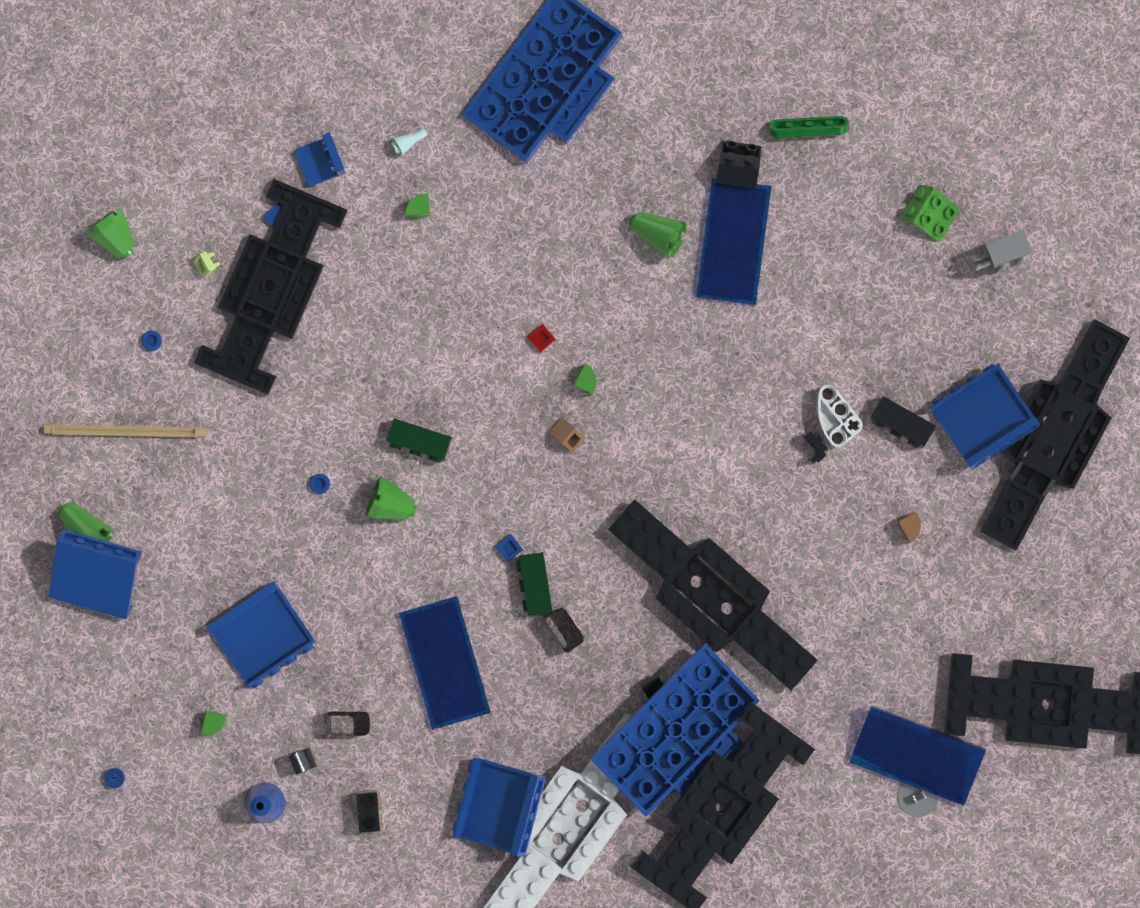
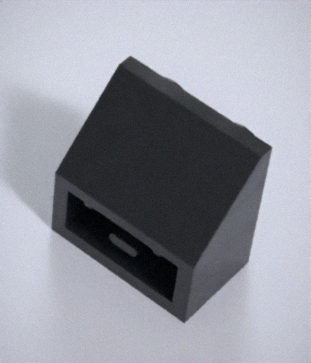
(738, 164)

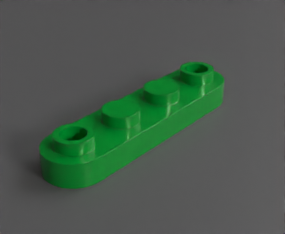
(809, 126)

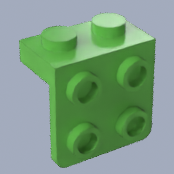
(930, 212)

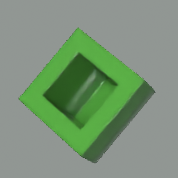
(418, 206)
(586, 380)
(213, 723)

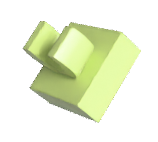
(204, 264)

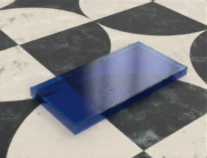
(733, 243)
(444, 662)
(917, 755)

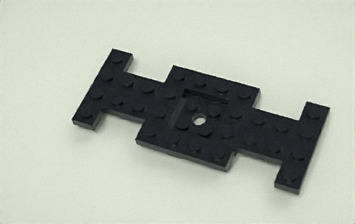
(260, 310)
(1022, 702)
(705, 827)

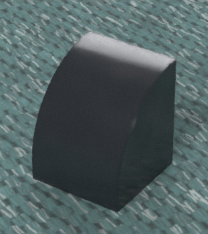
(302, 761)

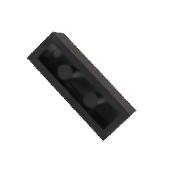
(902, 422)

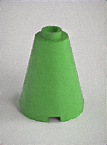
(659, 232)
(82, 522)

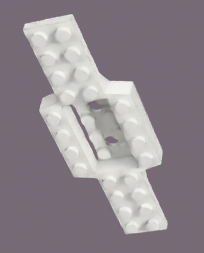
(544, 859)

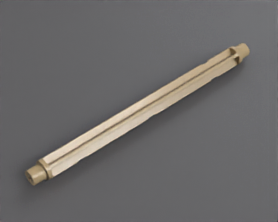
(101, 430)

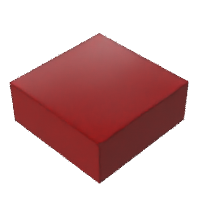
(541, 338)

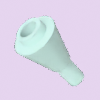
(404, 143)

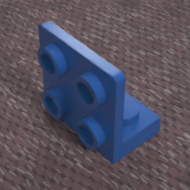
(320, 160)

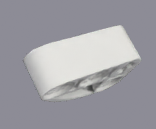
(831, 422)

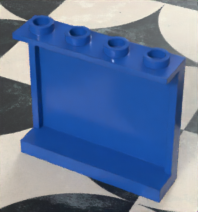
(984, 416)
(94, 574)
(262, 635)
(498, 806)

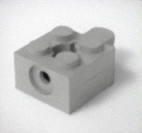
(1003, 251)

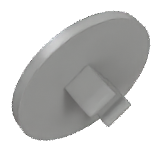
(916, 801)

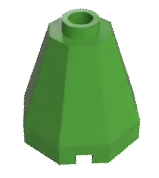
(114, 234)
(389, 502)

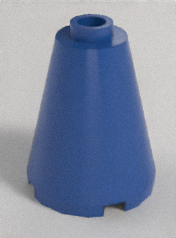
(272, 799)

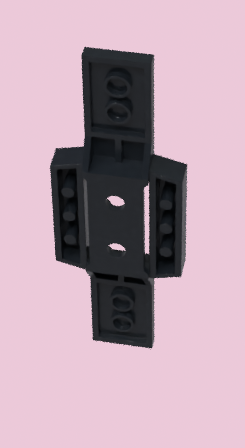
(1035, 473)
(744, 625)

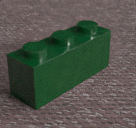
(418, 440)
(534, 584)

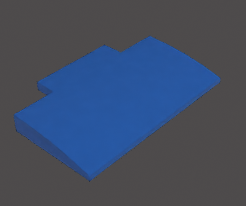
(546, 79)
(676, 731)

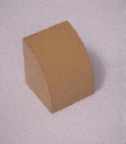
(567, 435)
(910, 526)

